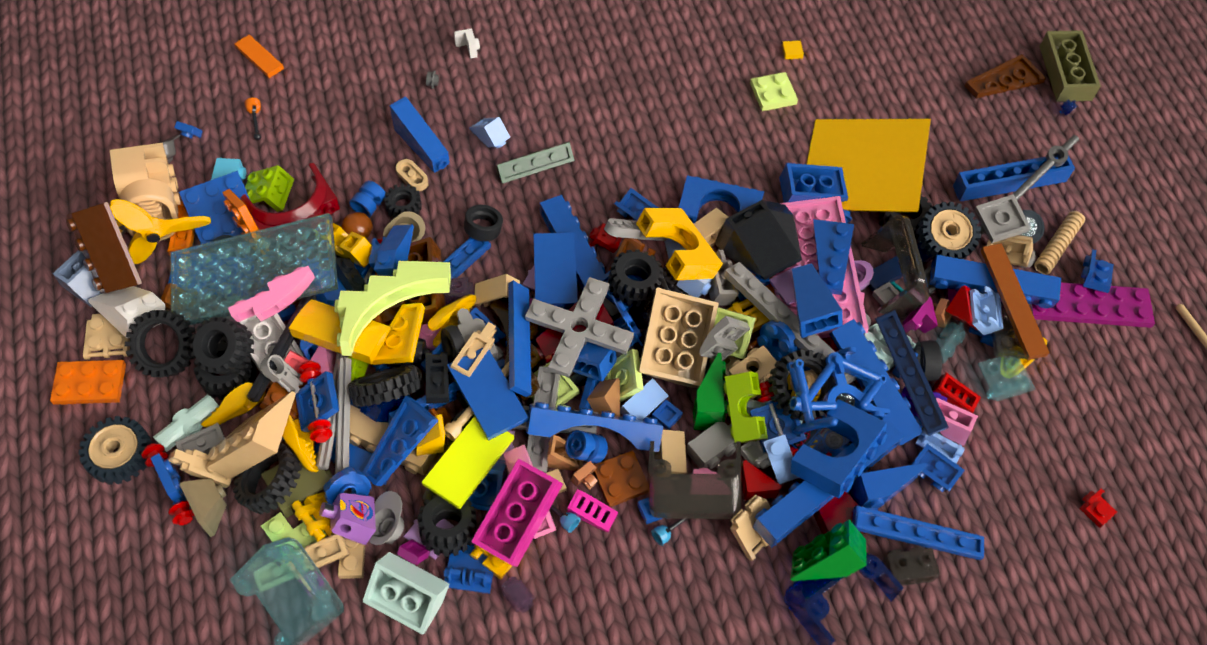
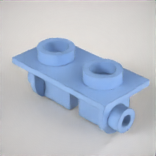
(942, 444)

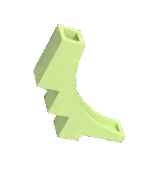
(409, 280)

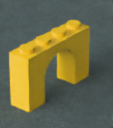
(698, 259)

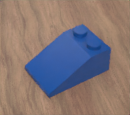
(811, 182)
(878, 487)

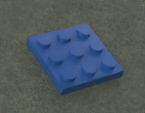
(208, 200)

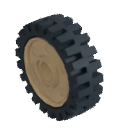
(958, 222)
(98, 450)

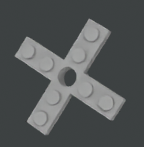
(584, 314)
(548, 393)

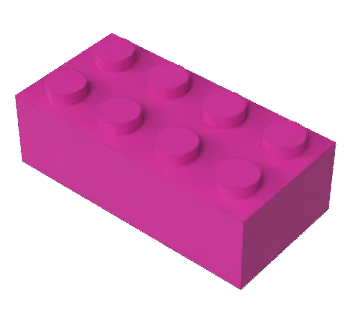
(517, 513)

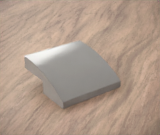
(723, 338)

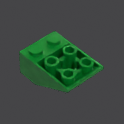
(709, 399)
(831, 554)

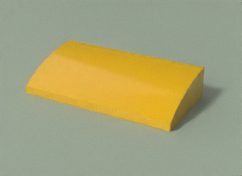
(320, 325)

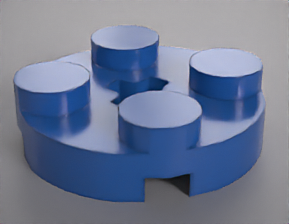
(783, 333)
(346, 479)

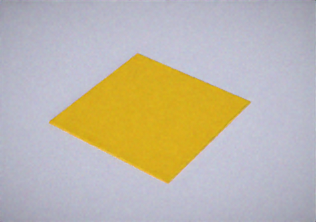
(878, 160)

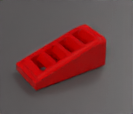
(951, 383)

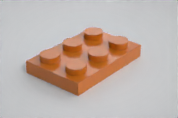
(242, 216)
(88, 382)

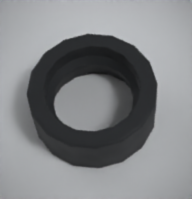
(479, 232)
(929, 358)

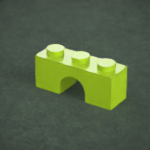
(739, 390)

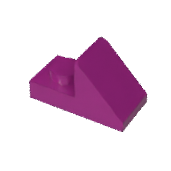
(921, 318)

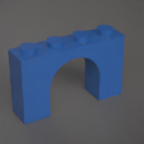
(701, 191)
(837, 473)

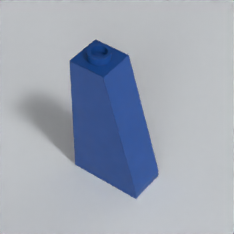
(418, 135)
(814, 302)

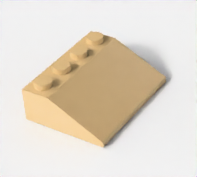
(675, 337)
(252, 440)

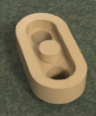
(413, 176)

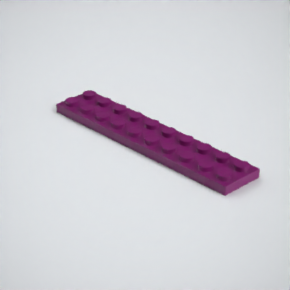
(1084, 305)

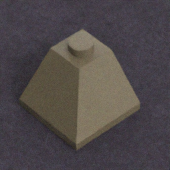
(206, 502)

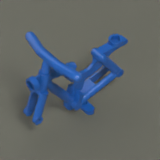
(836, 365)

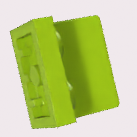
(270, 186)

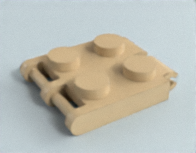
(103, 336)
(743, 527)

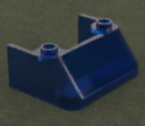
(810, 606)

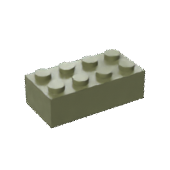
(1069, 66)

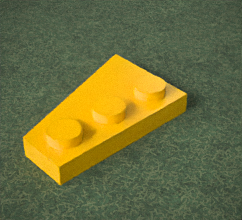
(403, 336)

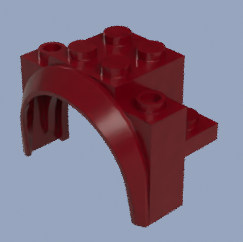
(320, 203)

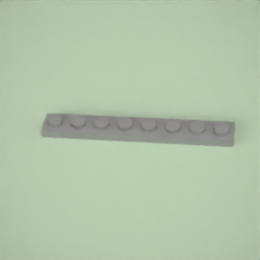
(775, 309)

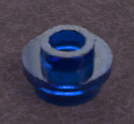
(1068, 107)

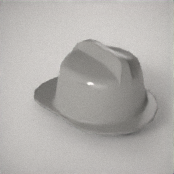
(387, 519)

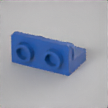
(1097, 273)

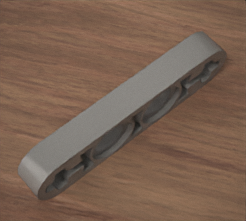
(627, 229)

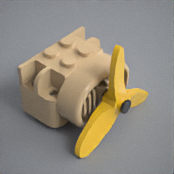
(147, 198)

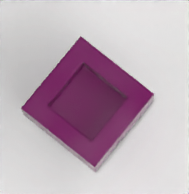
(413, 552)

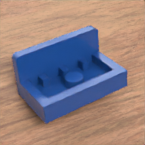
(633, 205)
(939, 468)

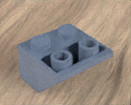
(76, 279)

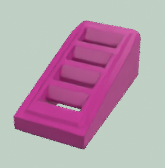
(596, 504)

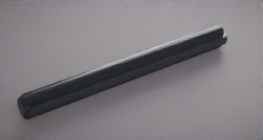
(280, 349)

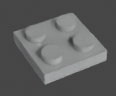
(1002, 218)

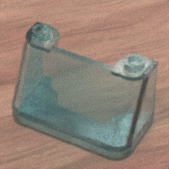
(289, 590)

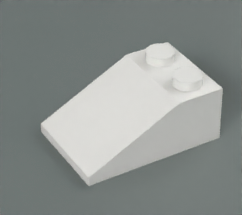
(125, 305)
(265, 336)

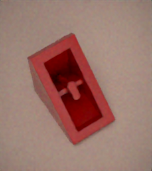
(961, 307)
(757, 483)

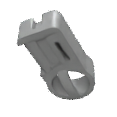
(285, 374)

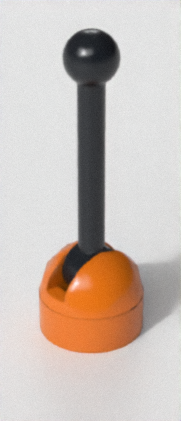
(254, 110)

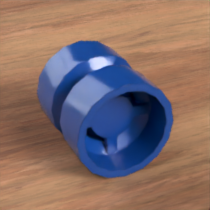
(368, 198)
(586, 446)

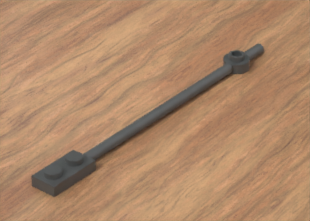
(1057, 151)

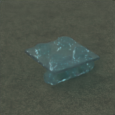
(1005, 377)

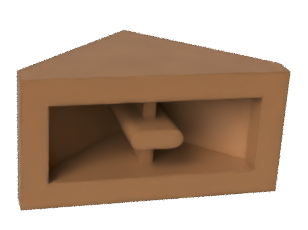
(606, 397)
(558, 457)

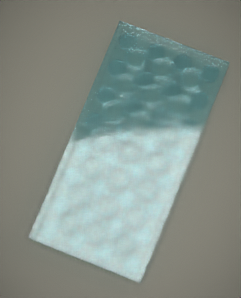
(234, 269)

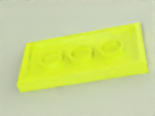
(466, 464)

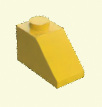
(433, 441)

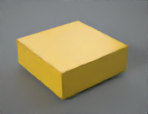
(792, 50)

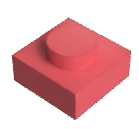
(295, 360)

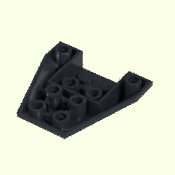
(761, 238)

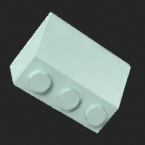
(405, 592)

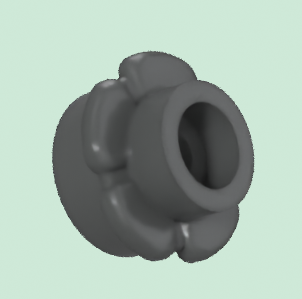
(432, 79)

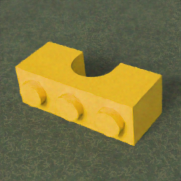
(351, 246)

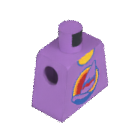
(351, 516)

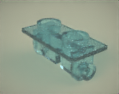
(953, 336)

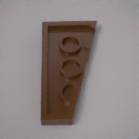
(1006, 77)

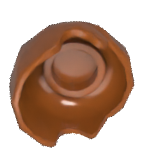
(357, 223)

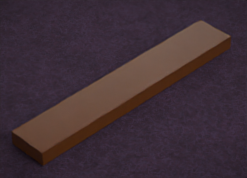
(1014, 302)

